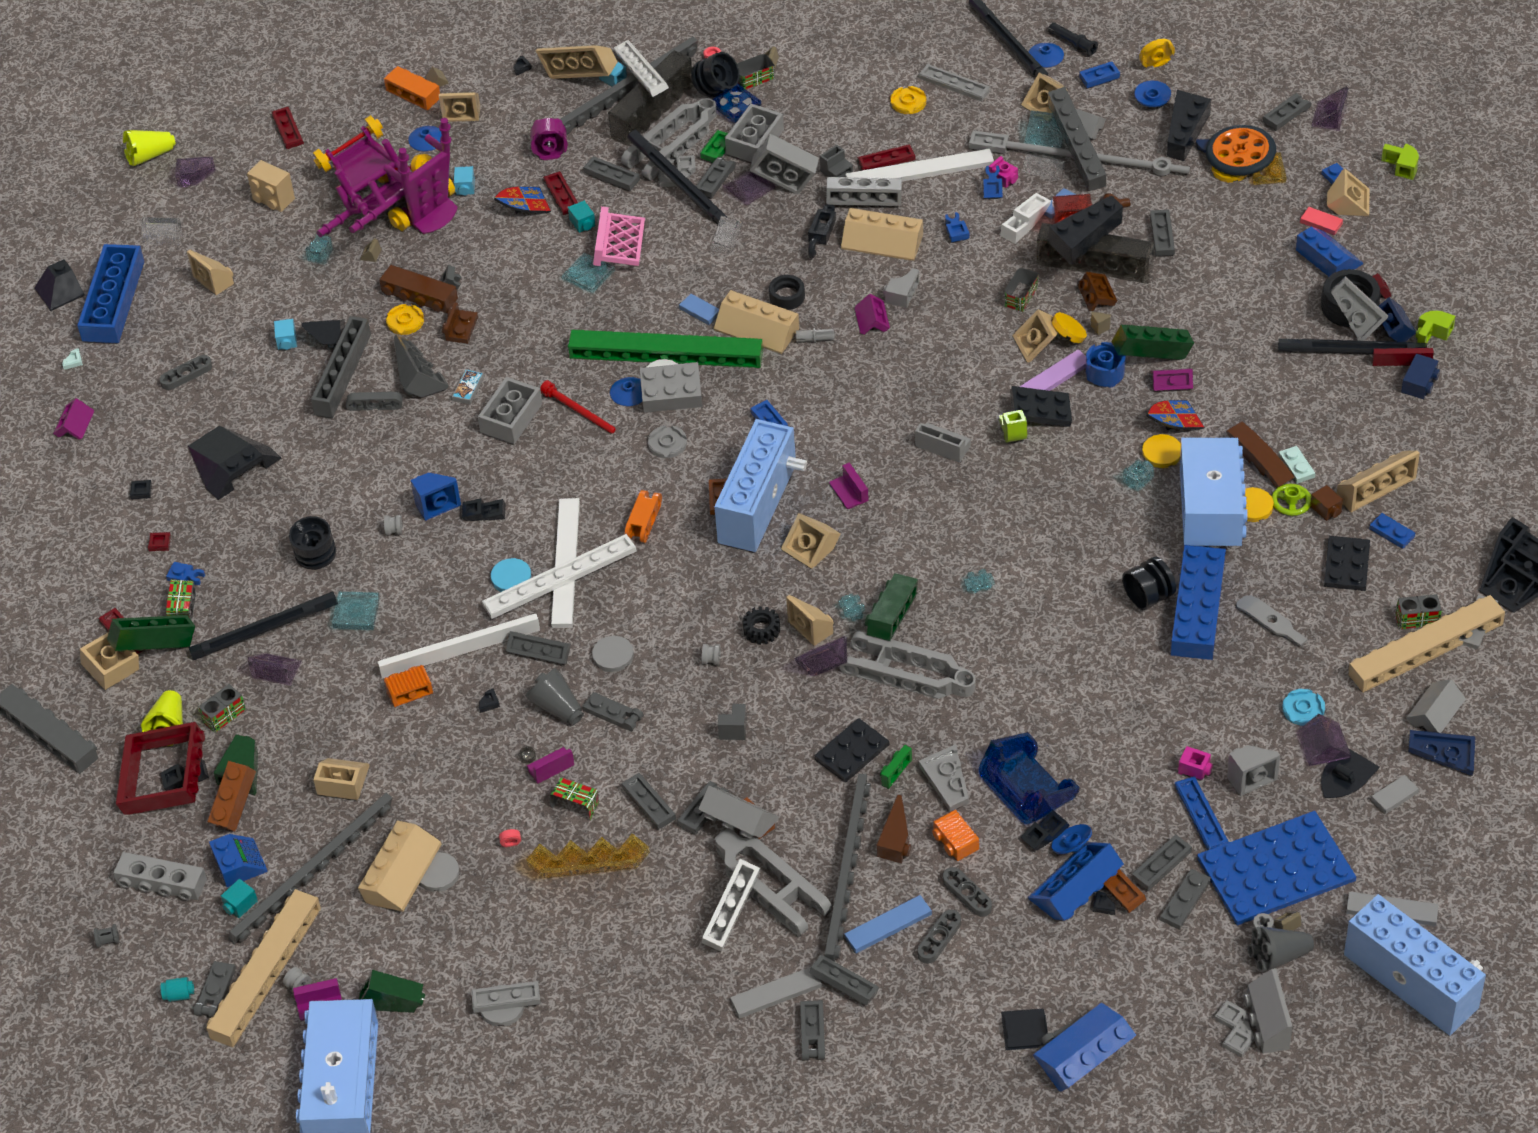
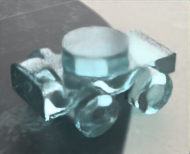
(979, 582)
(852, 609)

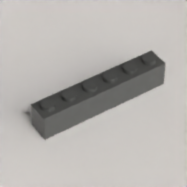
(1077, 139)
(341, 367)
(47, 729)

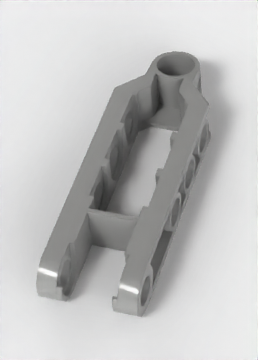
(695, 113)
(880, 672)
(730, 844)

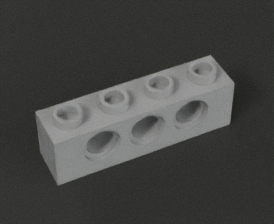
(864, 191)
(160, 876)

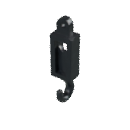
(819, 231)

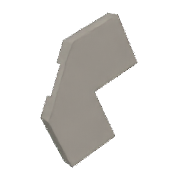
(685, 165)
(1237, 1019)

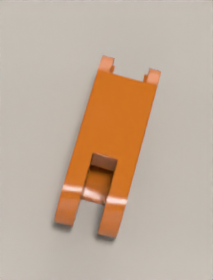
(643, 515)

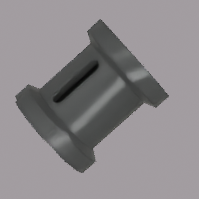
(106, 935)

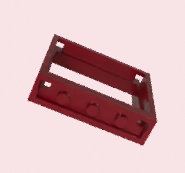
(151, 739)

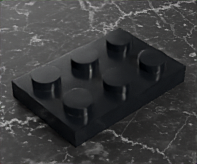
(1042, 405)
(1347, 563)
(852, 750)

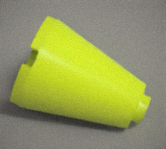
(146, 145)
(164, 713)

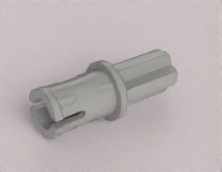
(814, 335)

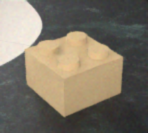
(270, 186)
(107, 664)

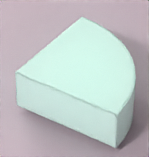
(72, 360)

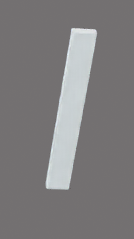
(640, 68)
(930, 167)
(566, 550)
(559, 576)
(458, 645)

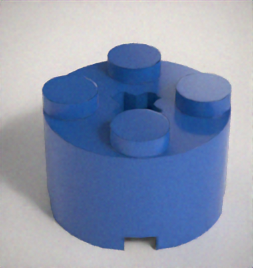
(1104, 365)

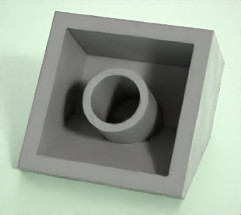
(1252, 768)

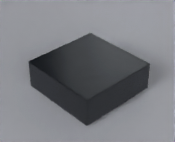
(140, 489)

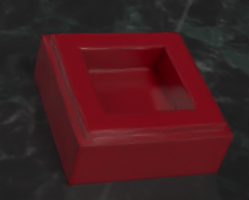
(1384, 289)
(159, 541)

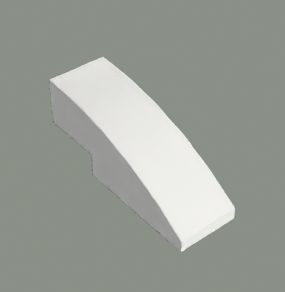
(1024, 218)

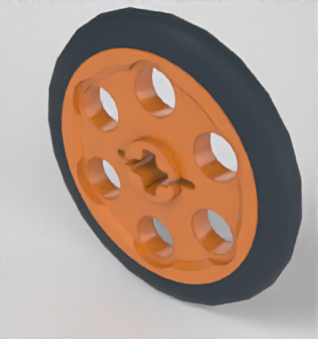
(1240, 150)

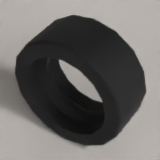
(787, 281)

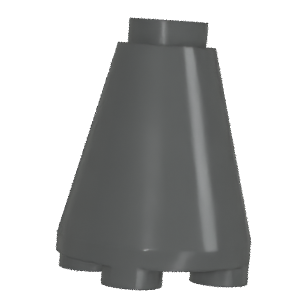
(555, 697)
(1278, 946)

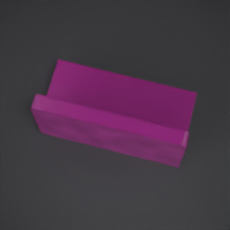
(871, 313)
(1172, 379)
(74, 419)
(850, 487)
(551, 764)
(319, 991)

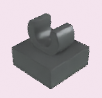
(450, 277)

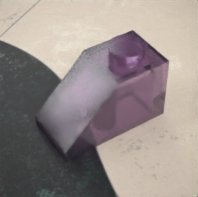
(193, 170)

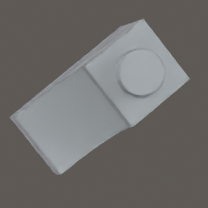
(901, 290)

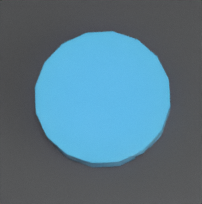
(509, 573)
(1296, 707)

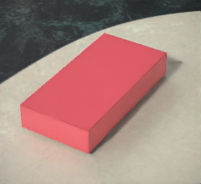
(1321, 220)

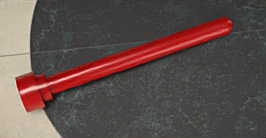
(549, 389)

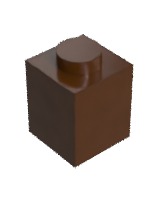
(1326, 503)

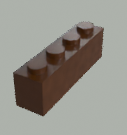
(418, 289)

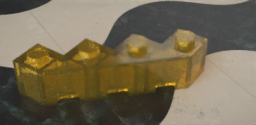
(600, 858)

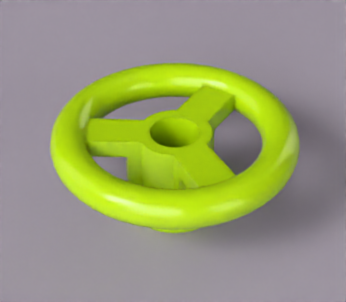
(1291, 495)

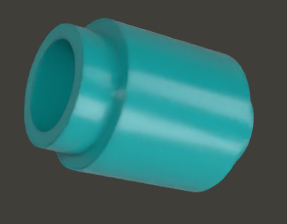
(177, 989)

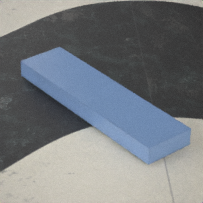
(888, 924)

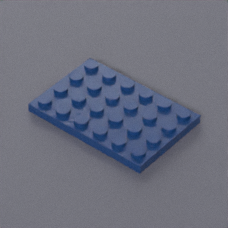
(1276, 867)

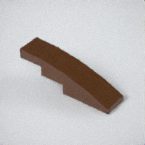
(1259, 452)

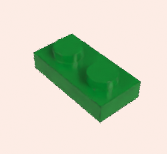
(715, 147)
(899, 762)

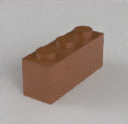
(231, 796)

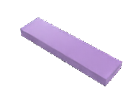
(1058, 372)

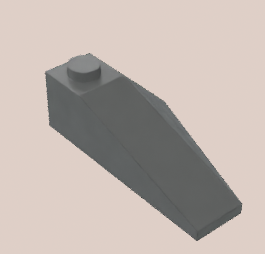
(415, 371)

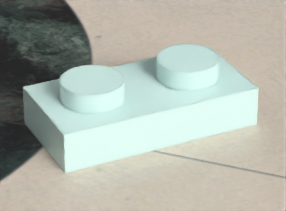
(1297, 464)

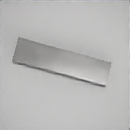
(954, 82)
(1420, 912)
(775, 992)

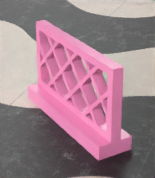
(605, 236)

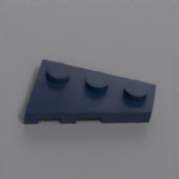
(1443, 748)

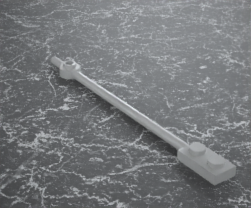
(999, 143)

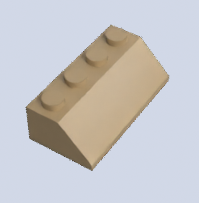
(577, 61)
(882, 234)
(751, 318)
(1379, 480)
(399, 866)

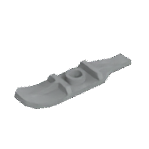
(1262, 613)

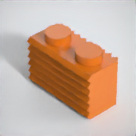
(408, 685)
(956, 835)

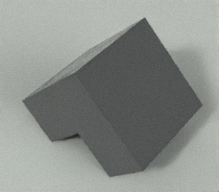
(834, 162)
(733, 725)

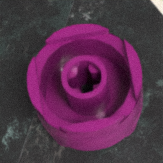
(548, 138)

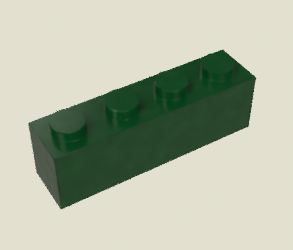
(1152, 342)
(891, 607)
(151, 632)

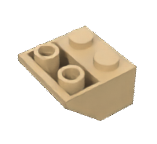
(340, 778)

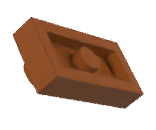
(715, 489)
(1124, 891)

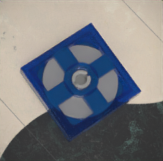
(735, 102)

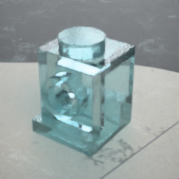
(319, 249)
(1141, 472)

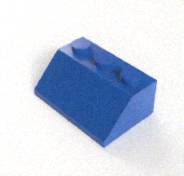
(1325, 252)

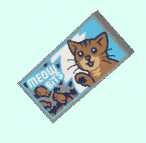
(468, 386)

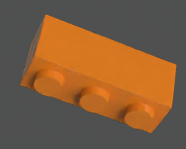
(412, 88)

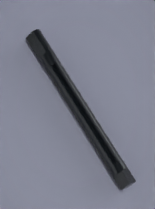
(1006, 36)
(675, 176)
(1341, 346)
(261, 626)

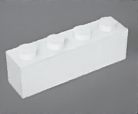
(730, 905)

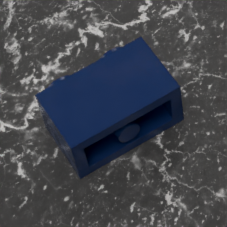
(1397, 324)
(1420, 376)

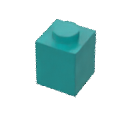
(581, 216)
(238, 898)

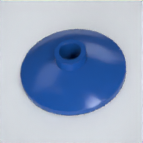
(1047, 54)
(1152, 93)
(417, 138)
(627, 391)
(1072, 839)

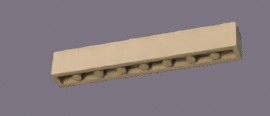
(1425, 643)
(263, 968)

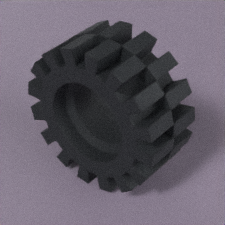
(761, 634)

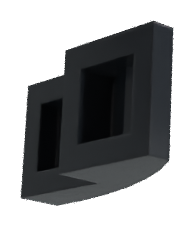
(479, 511)
(174, 776)
(1042, 834)

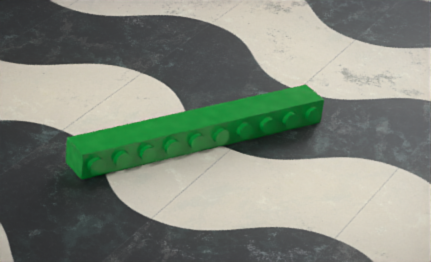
(653, 347)

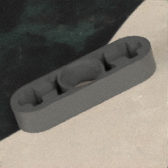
(187, 366)
(356, 402)
(966, 883)
(939, 927)

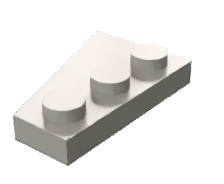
(1358, 308)
(946, 777)

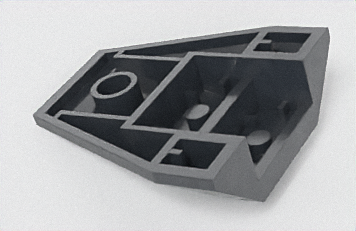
(225, 456)
(1513, 567)

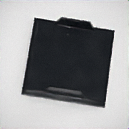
(1024, 1028)

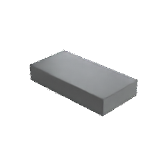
(1394, 794)

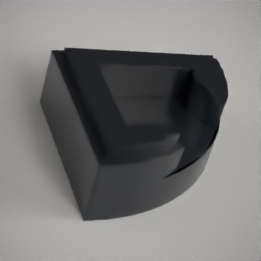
(522, 65)
(488, 701)
(1103, 904)

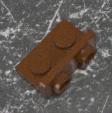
(1096, 290)
(459, 324)

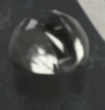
(527, 755)

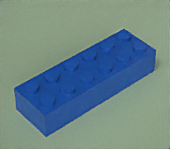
(111, 293)
(1198, 602)

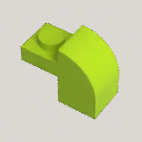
(1404, 158)
(1434, 324)
(1013, 425)

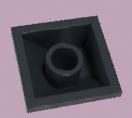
(58, 285)
(326, 331)

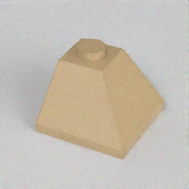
(1038, 94)
(460, 106)
(1348, 196)
(210, 272)
(1035, 334)
(810, 540)
(809, 620)

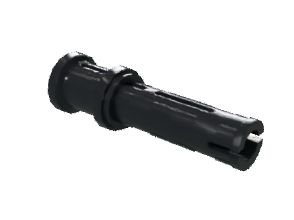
(1079, 41)

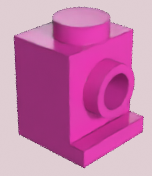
(1007, 171)
(1195, 763)

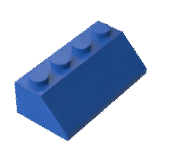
(1077, 880)
(1083, 1046)

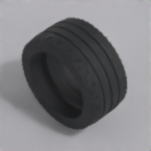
(1362, 280)

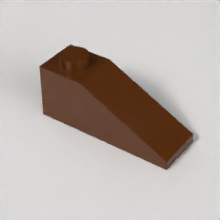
(894, 838)

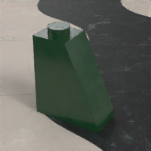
(241, 751)
(392, 992)

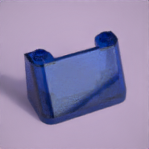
(1021, 781)

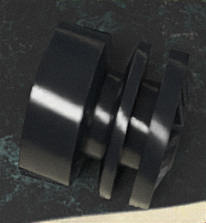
(715, 74)
(312, 542)
(1149, 583)

